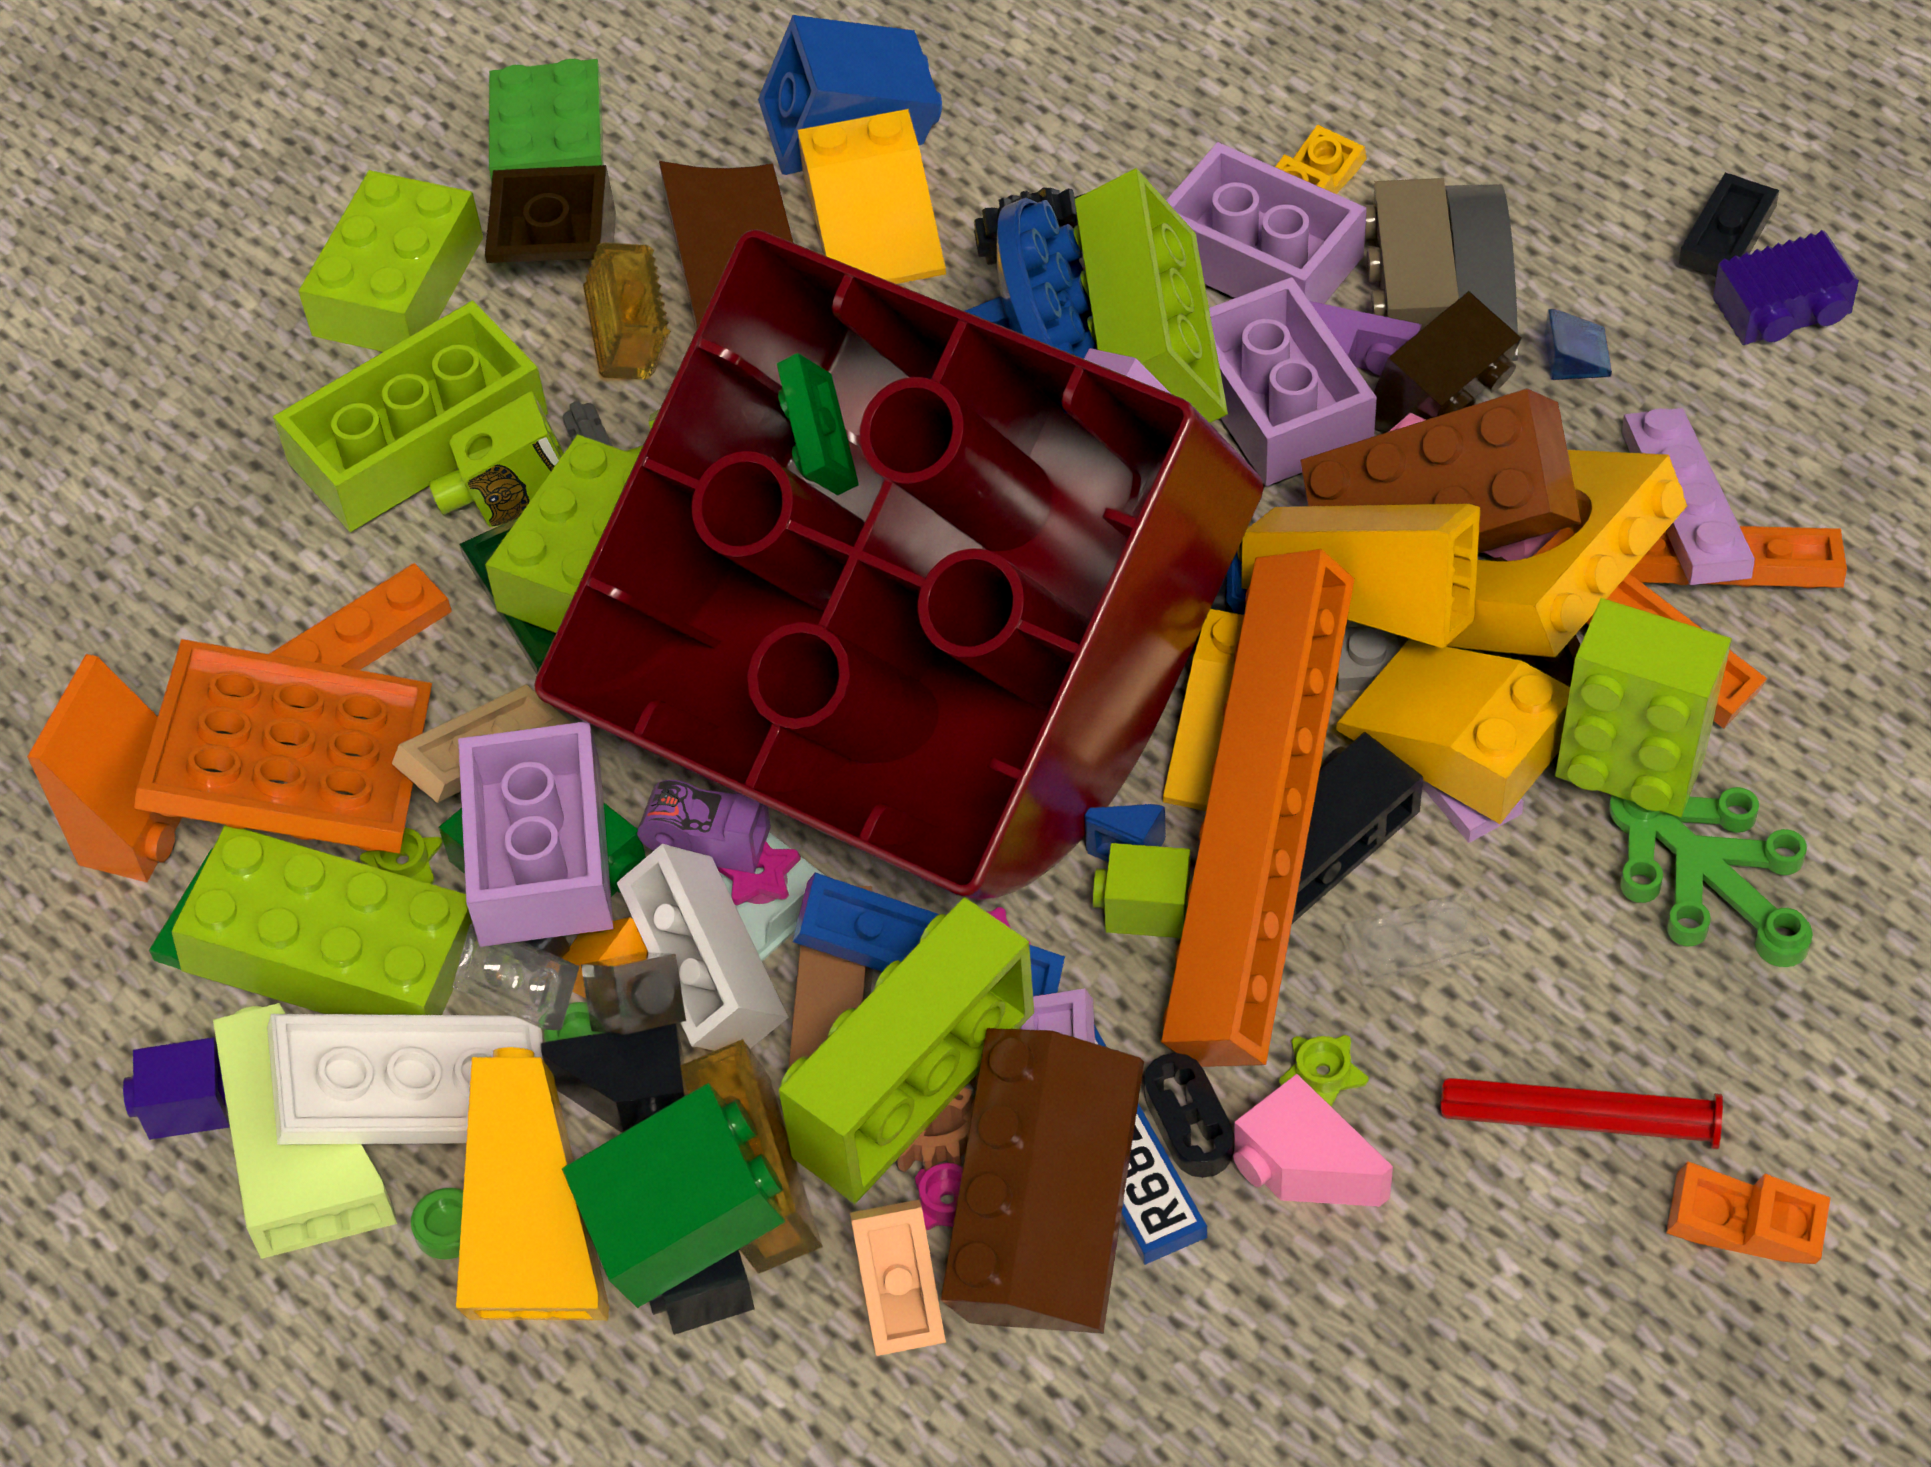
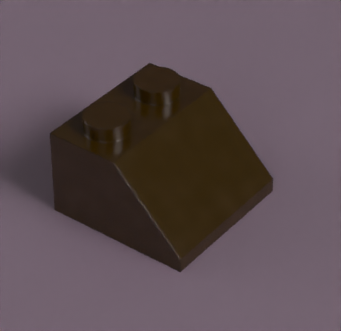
(549, 214)
(1446, 364)

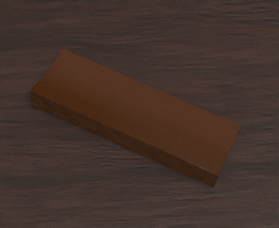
(711, 213)

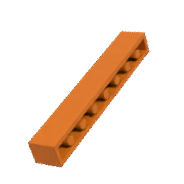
(1258, 811)

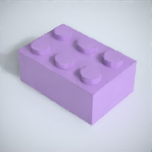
(1268, 226)
(1287, 381)
(534, 834)

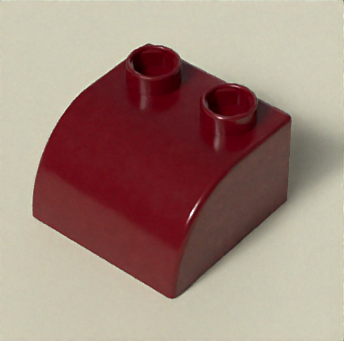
(950, 640)

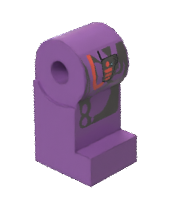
(706, 822)

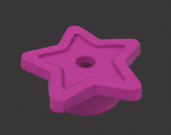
(767, 885)

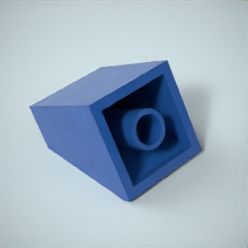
(844, 73)

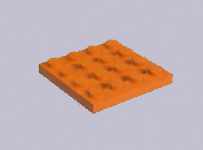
(253, 754)

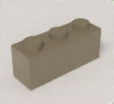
(1411, 250)

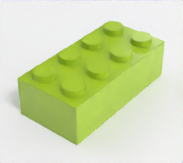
(1149, 289)
(391, 419)
(320, 929)
(905, 1049)

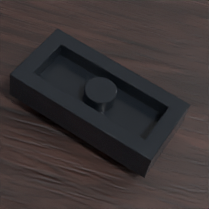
(1728, 223)

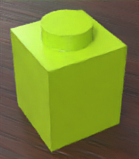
(1144, 890)

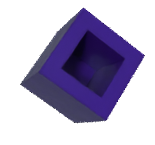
(177, 1089)

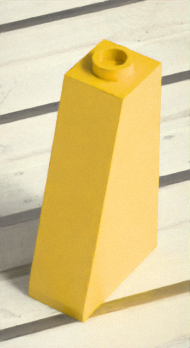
(1407, 561)
(520, 1226)

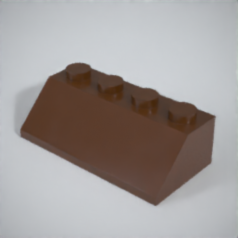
(1043, 1182)

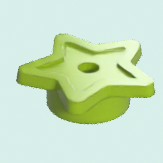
(416, 848)
(1329, 1053)

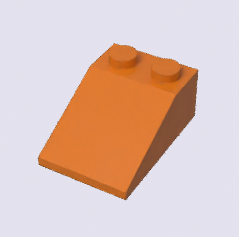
(91, 770)

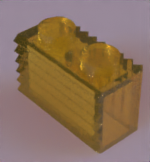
(626, 310)

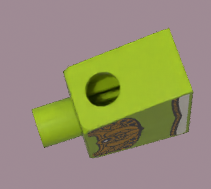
(500, 462)

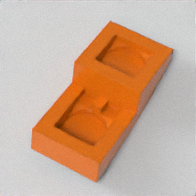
(1758, 1219)

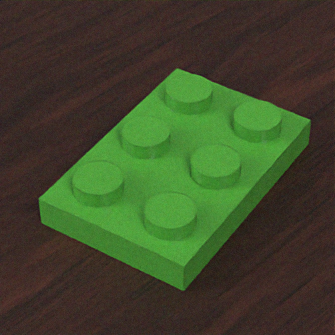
(545, 116)

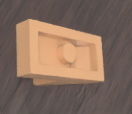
(897, 1277)

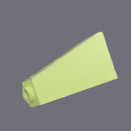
(293, 1191)

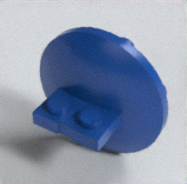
(1039, 280)

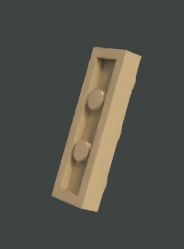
(433, 756)

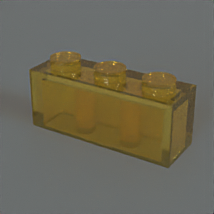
(740, 1076)

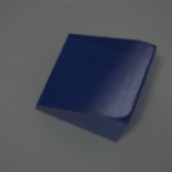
(1575, 347)

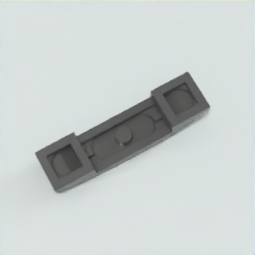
(1484, 248)

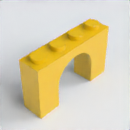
(1548, 598)

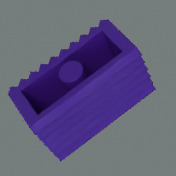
(1785, 288)

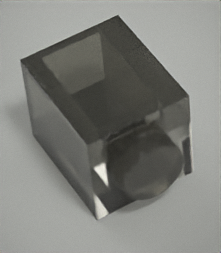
(633, 992)

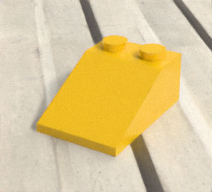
(872, 196)
(1202, 711)
(1464, 722)

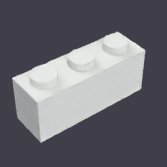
(689, 913)

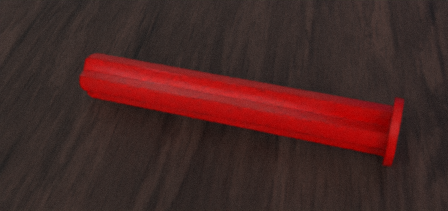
(1583, 1110)

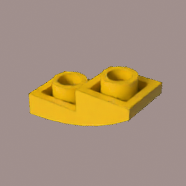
(1325, 160)

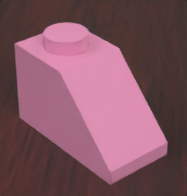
(1308, 1151)

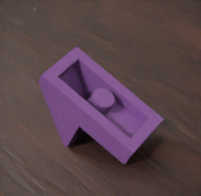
(1366, 336)

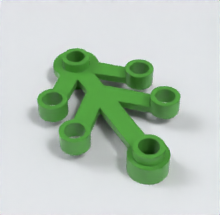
(1709, 860)

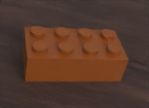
(1492, 455)

